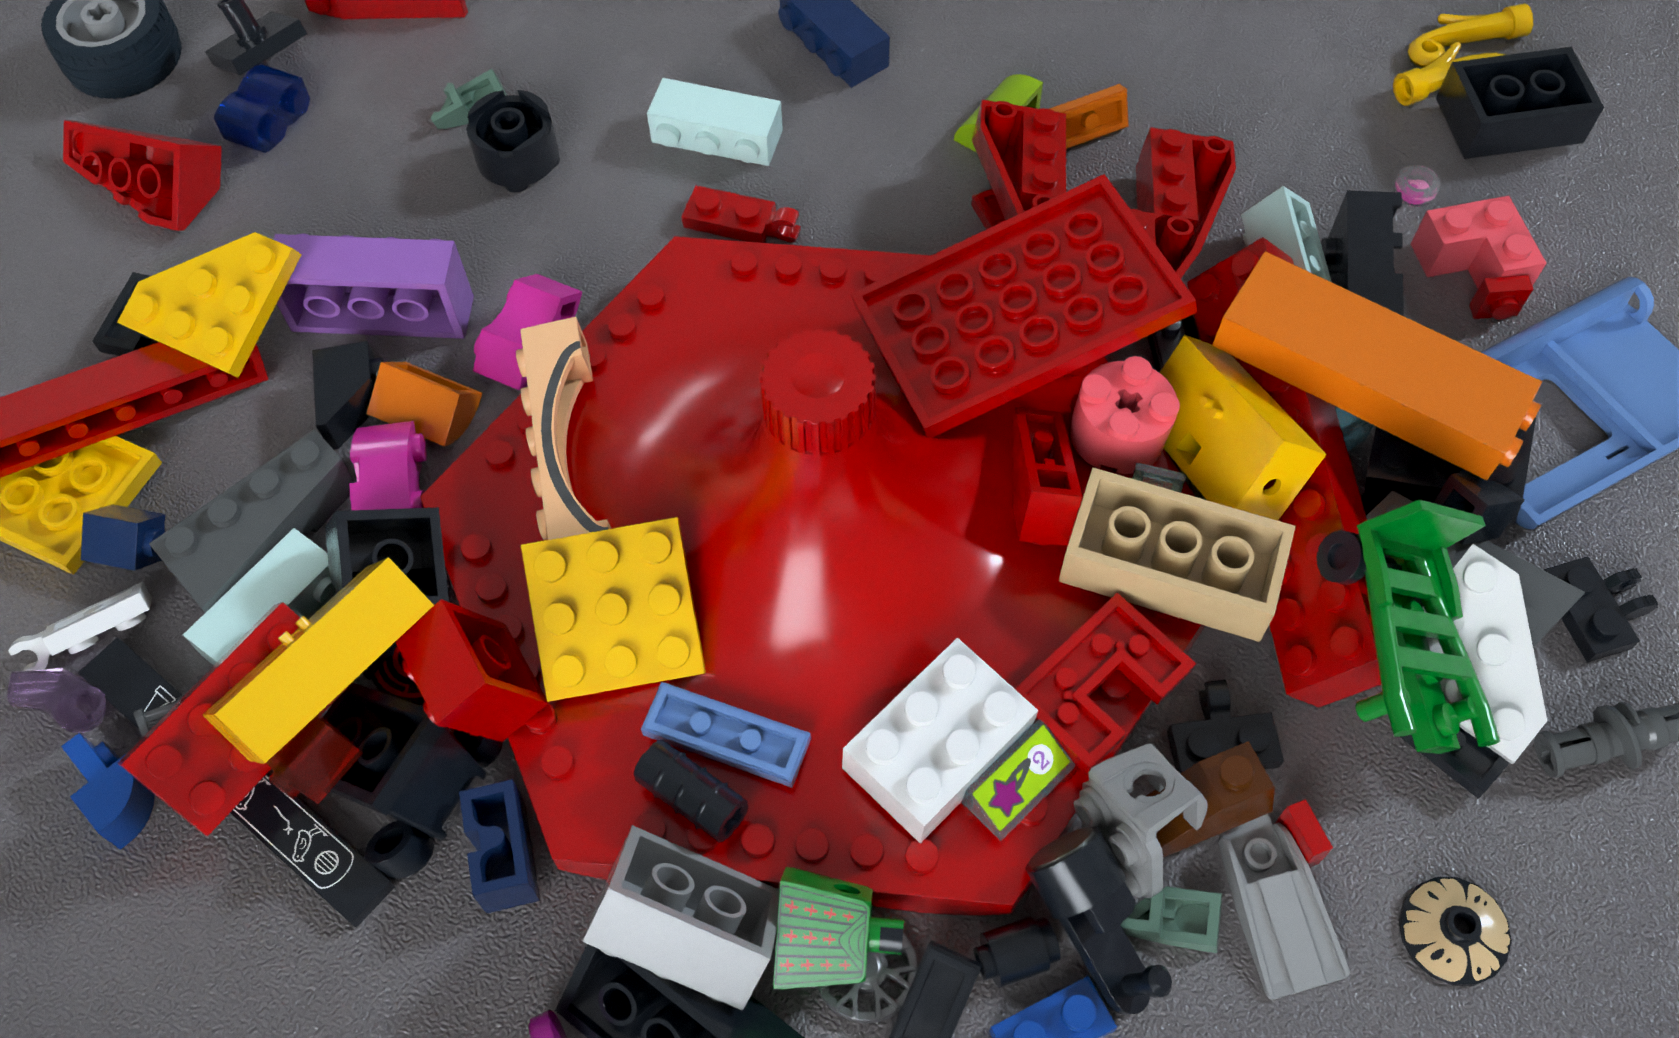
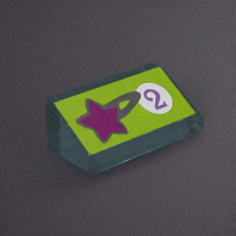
(1018, 780)

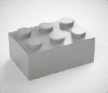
(686, 918)

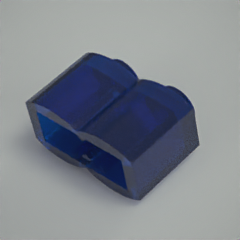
(262, 108)

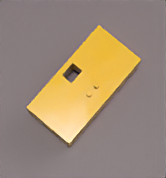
(1234, 433)
(318, 661)

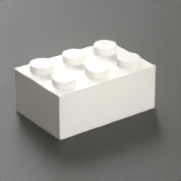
(937, 739)

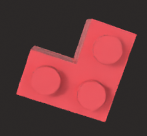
(1480, 238)

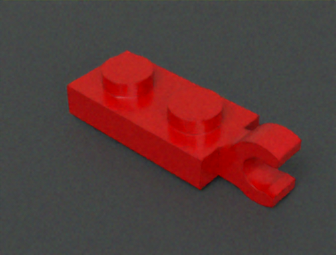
(739, 216)

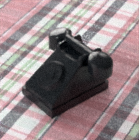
(405, 773)

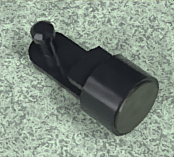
(1090, 898)

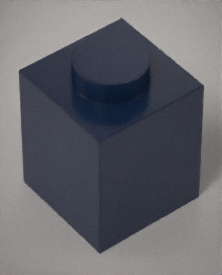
(121, 536)

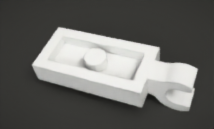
(82, 627)

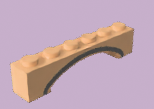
(556, 368)

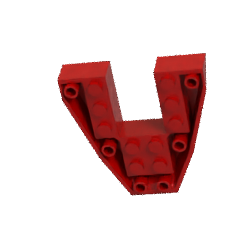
(1177, 174)

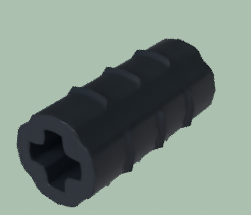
(690, 790)

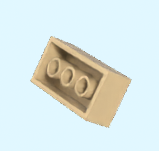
(1178, 554)

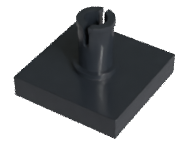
(253, 38)

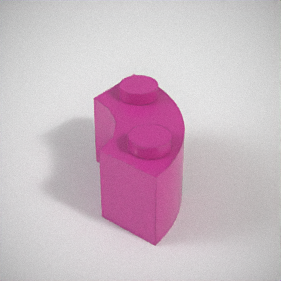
(528, 303)
(387, 467)

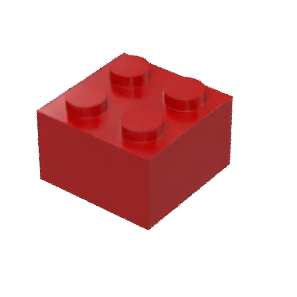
(470, 672)

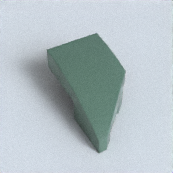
(460, 100)
(1178, 919)

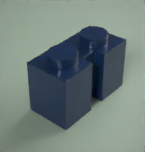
(504, 861)

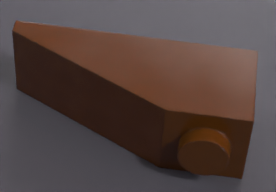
(1235, 794)

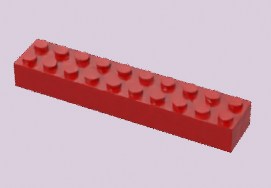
(1318, 625)

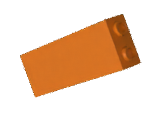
(1379, 366)

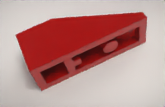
(1043, 478)

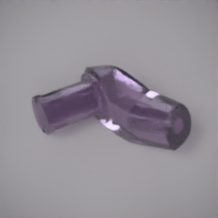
(62, 695)

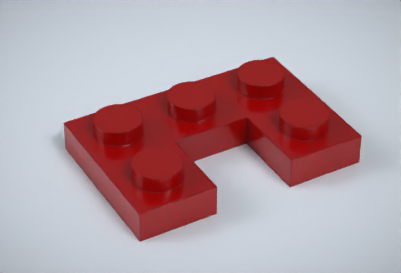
(1106, 642)

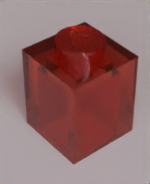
(313, 760)

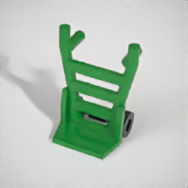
(1419, 568)

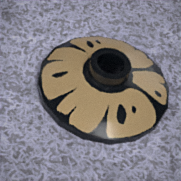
(1439, 947)

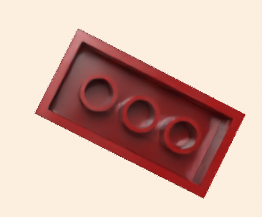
(187, 757)

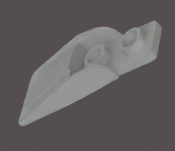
(1280, 909)

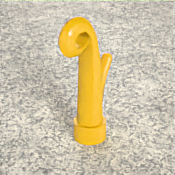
(1510, 23)
(1419, 83)

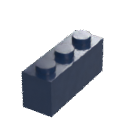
(839, 35)

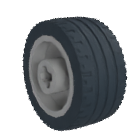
(112, 44)

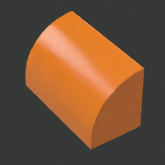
(434, 403)

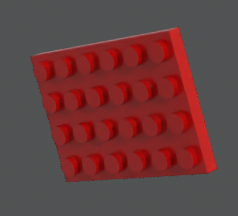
(1021, 305)

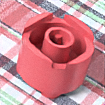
(1123, 415)

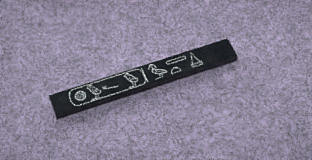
(273, 817)

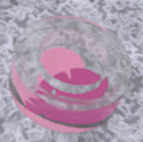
(1418, 185)

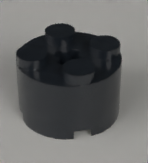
(512, 139)

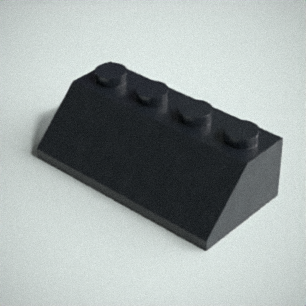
(627, 1001)

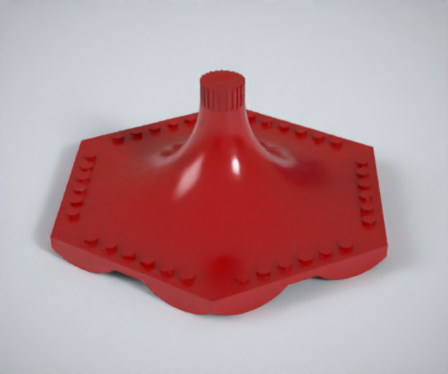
(819, 560)

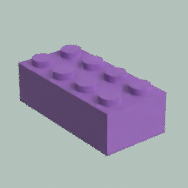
(376, 287)

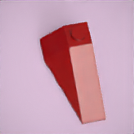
(152, 173)

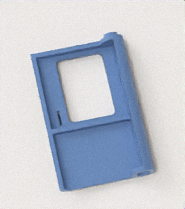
(1617, 375)

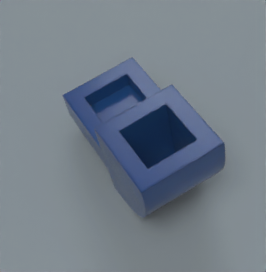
(112, 797)

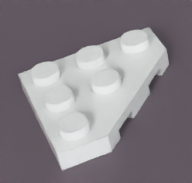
(1500, 650)

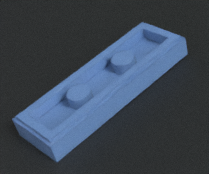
(726, 734)

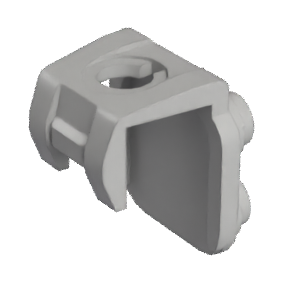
(1132, 823)

